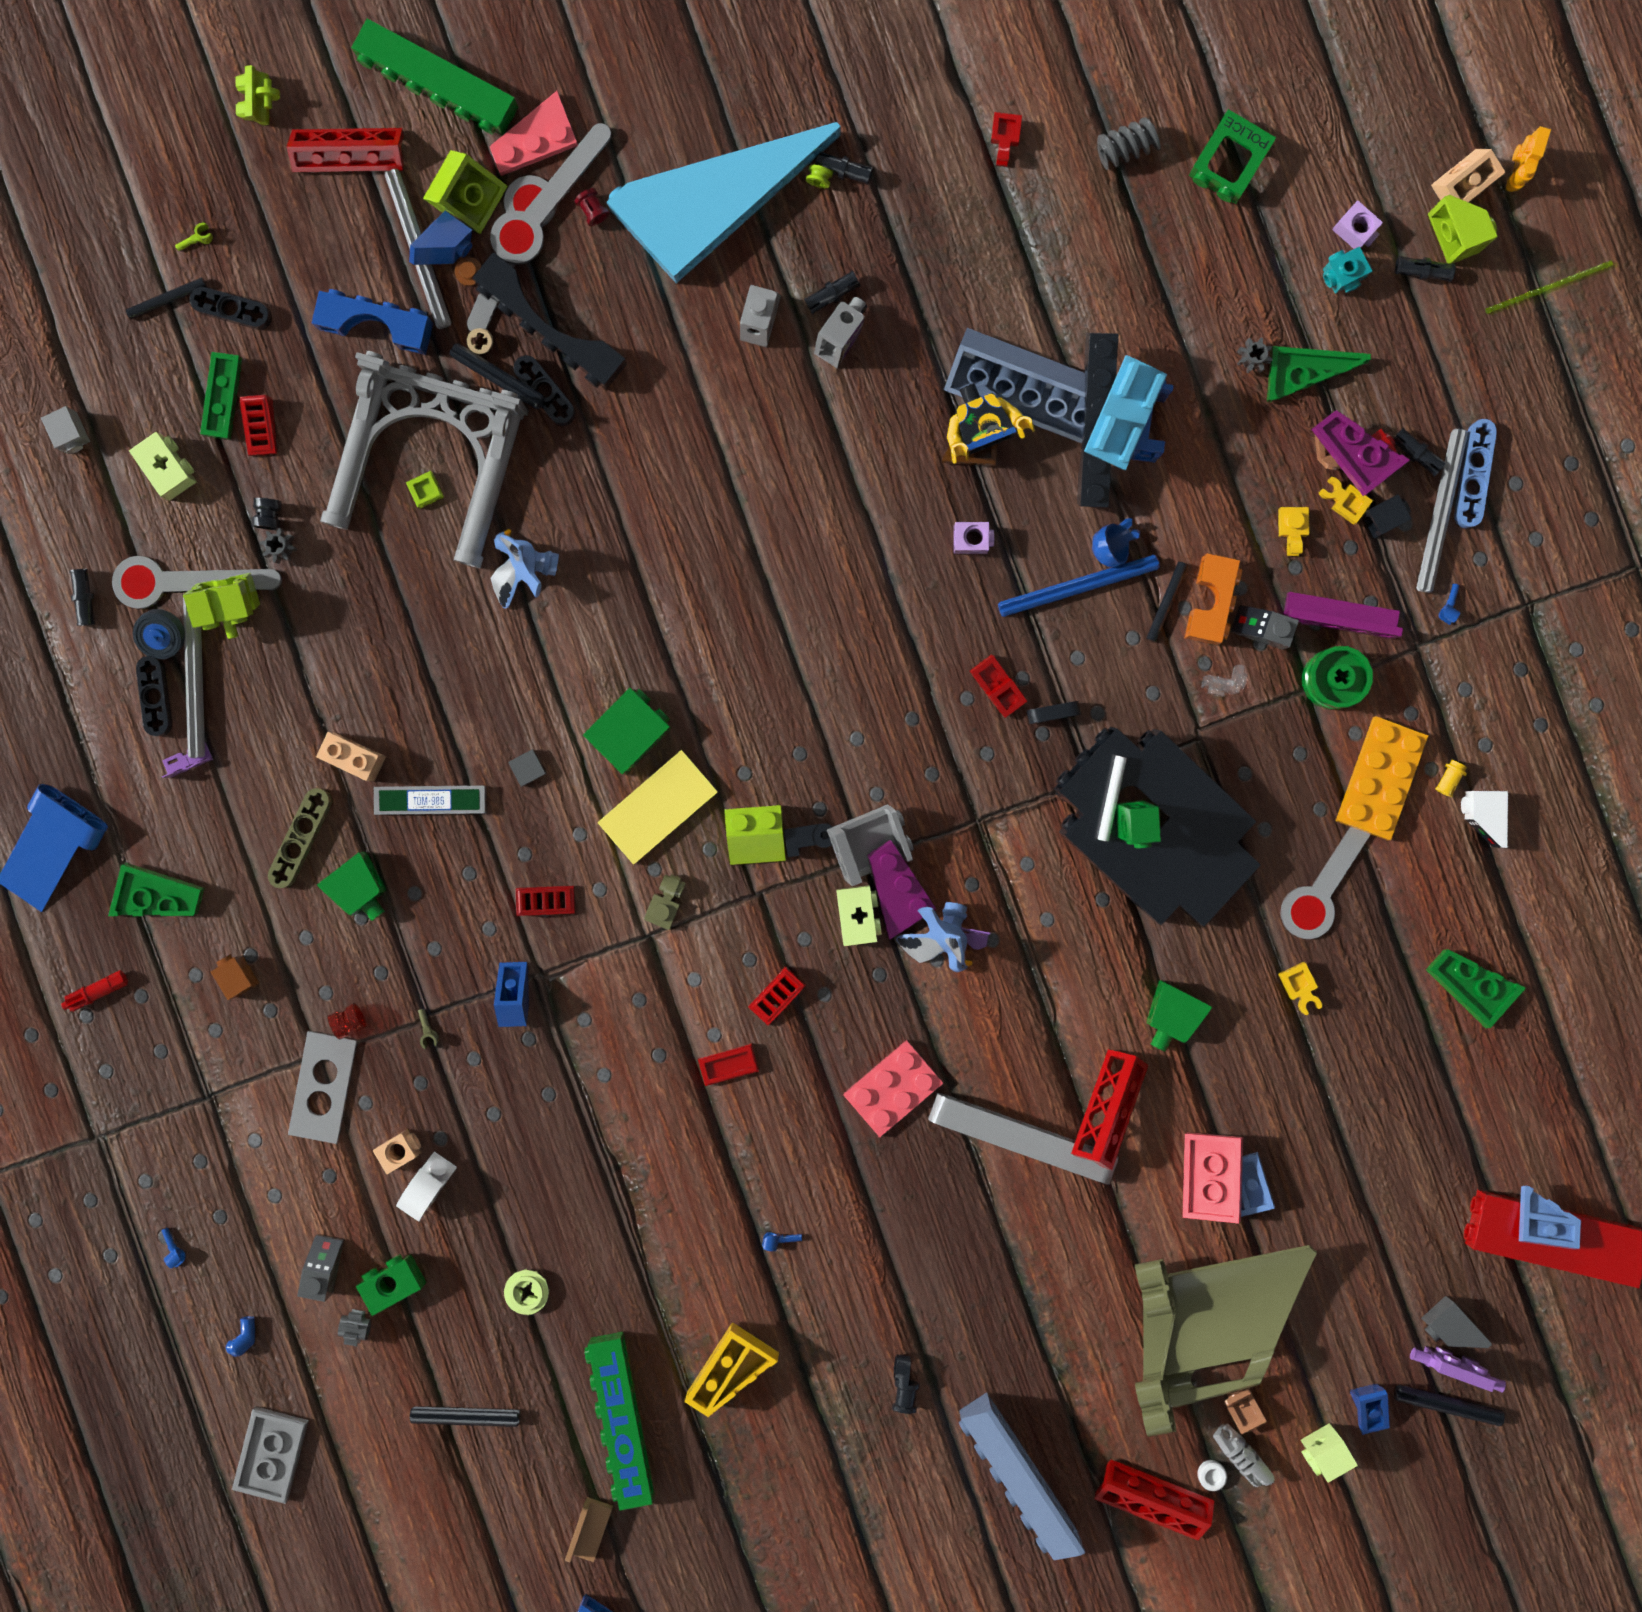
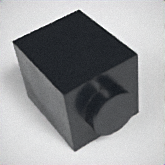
(1387, 515)

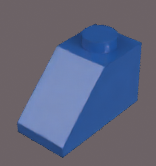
(441, 242)
(512, 994)

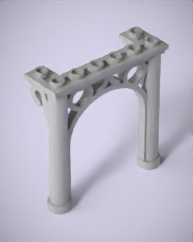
(364, 430)

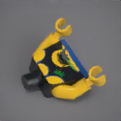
(983, 423)

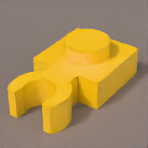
(1349, 502)
(1299, 983)

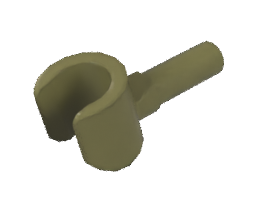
(426, 1030)

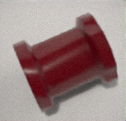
(591, 207)

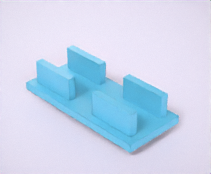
(1125, 412)

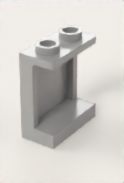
(864, 834)

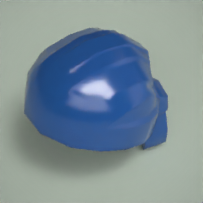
(1111, 543)

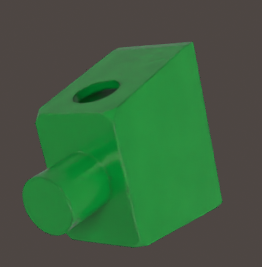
(355, 887)
(1174, 1015)

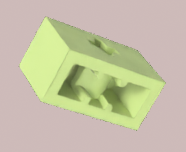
(150, 457)
(852, 931)
(1327, 1453)

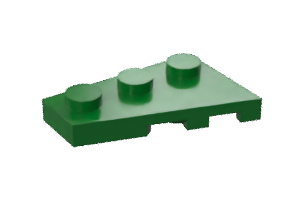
(151, 893)
(1475, 988)

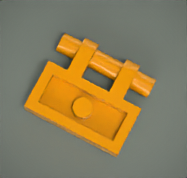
(1527, 158)

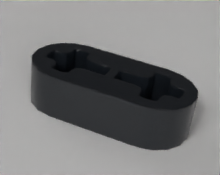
(1053, 712)

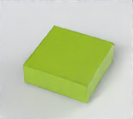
(425, 489)

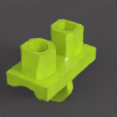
(258, 95)

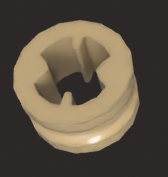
(475, 333)

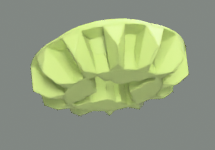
(513, 1294)

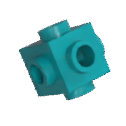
(1346, 270)

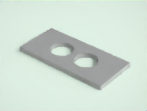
(305, 1122)

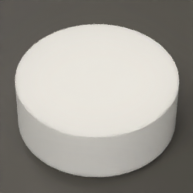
(1212, 1475)

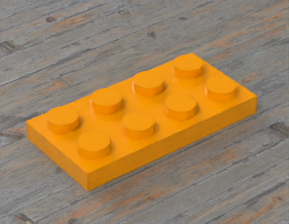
(1381, 778)

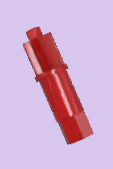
(92, 992)

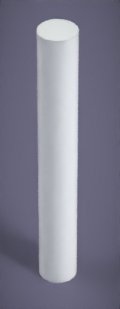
(1112, 798)

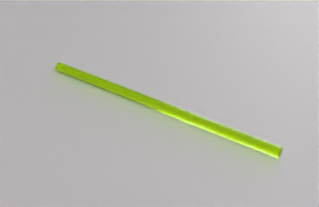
(1549, 287)

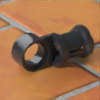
(905, 1387)

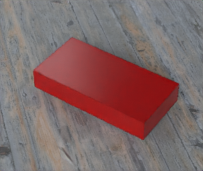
(728, 1064)

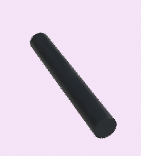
(165, 298)
(1167, 602)

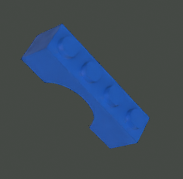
(340, 314)

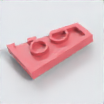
(535, 137)

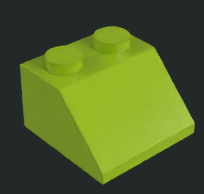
(465, 190)
(1461, 228)
(755, 834)

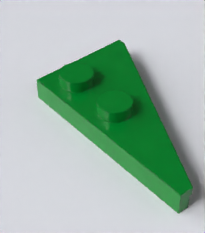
(1301, 368)

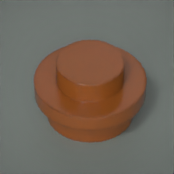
(466, 269)

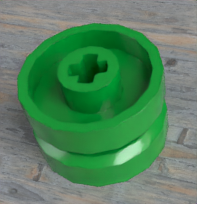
(1353, 672)

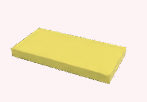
(657, 807)

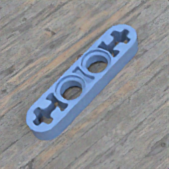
(1469, 472)

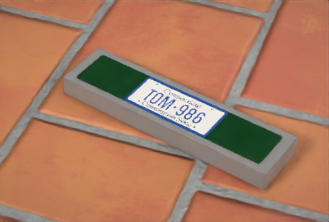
(430, 800)

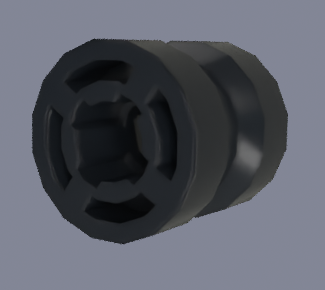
(266, 513)

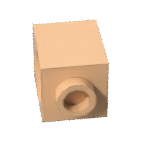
(387, 1156)

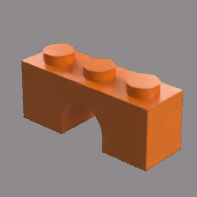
(1220, 576)

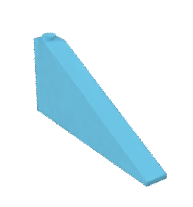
(698, 206)

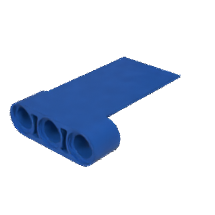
(49, 844)

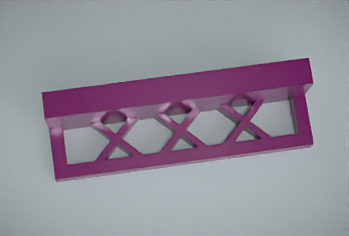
(1343, 615)

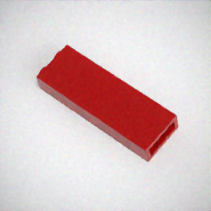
(1606, 1249)

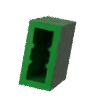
(628, 730)

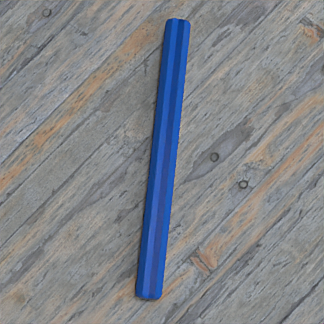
(1078, 585)

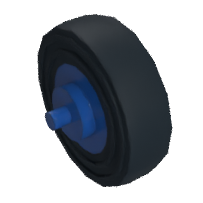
(158, 634)

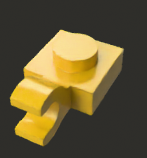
(1293, 525)

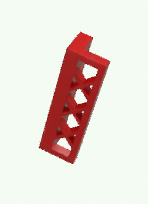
(345, 152)
(1117, 1114)
(1158, 1497)

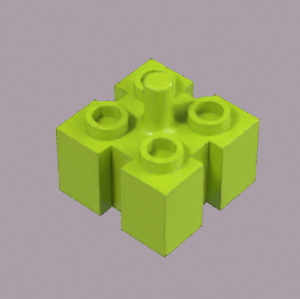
(222, 601)

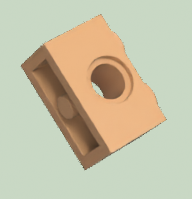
(1469, 176)
(350, 756)

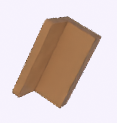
(589, 1530)

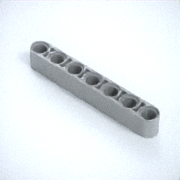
(1015, 1136)

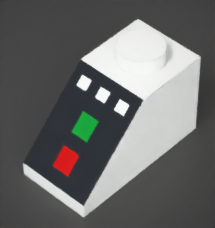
(1488, 815)

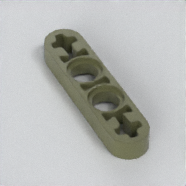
(304, 840)

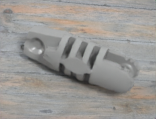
(1243, 1456)

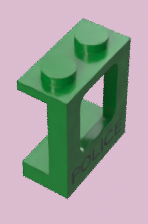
(1246, 135)

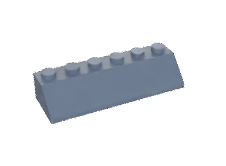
(1033, 384)
(1021, 1478)

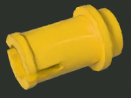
(1451, 778)

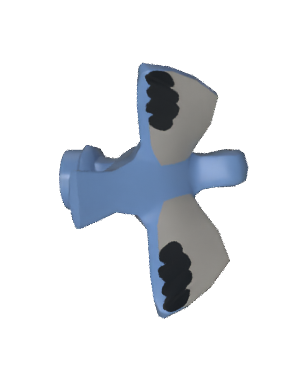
(521, 565)
(942, 937)

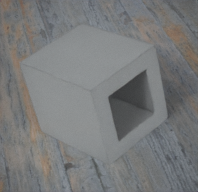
(65, 430)

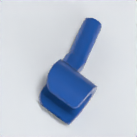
(1448, 613)
(771, 1240)
(176, 1254)

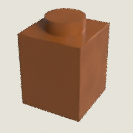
(234, 976)

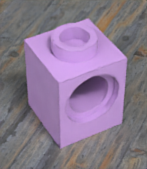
(1358, 214)
(962, 546)

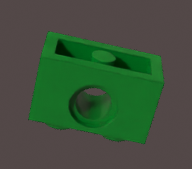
(1138, 823)
(378, 1295)

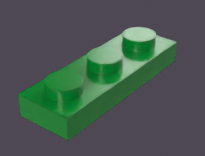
(221, 395)

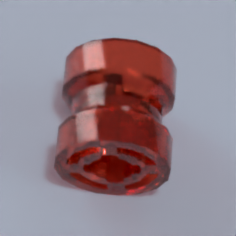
(346, 1021)

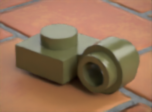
(663, 909)

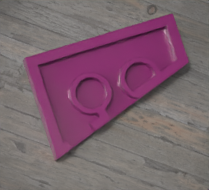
(1356, 452)
(897, 889)

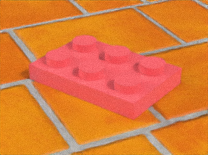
(893, 1088)
(1212, 1177)

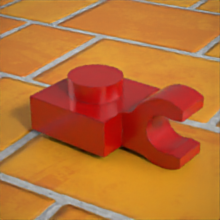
(1005, 133)

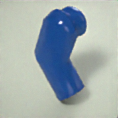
(245, 1340)

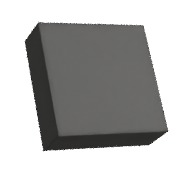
(527, 768)

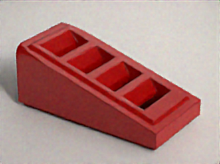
(246, 404)
(521, 900)
(793, 980)

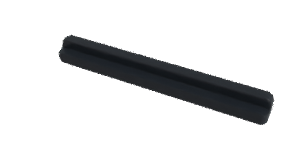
(497, 375)
(1449, 1405)
(465, 1416)

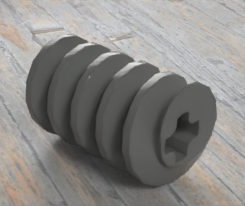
(1127, 141)

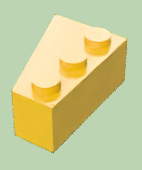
(729, 1369)

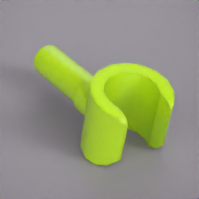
(196, 237)

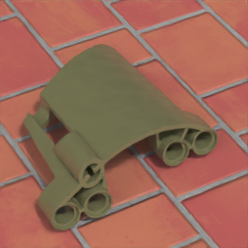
(1211, 1320)

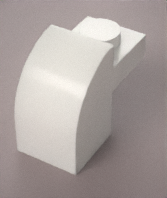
(426, 1186)

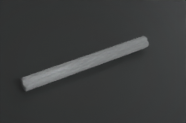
(411, 233)
(1442, 510)
(194, 688)

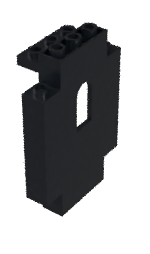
(1198, 853)

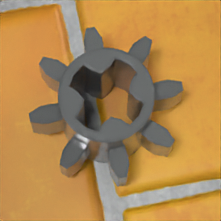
(1254, 363)
(278, 538)
(354, 1327)

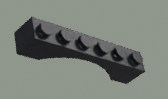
(594, 358)
(1100, 374)

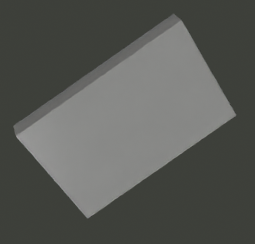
(270, 1455)

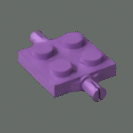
(1461, 1369)

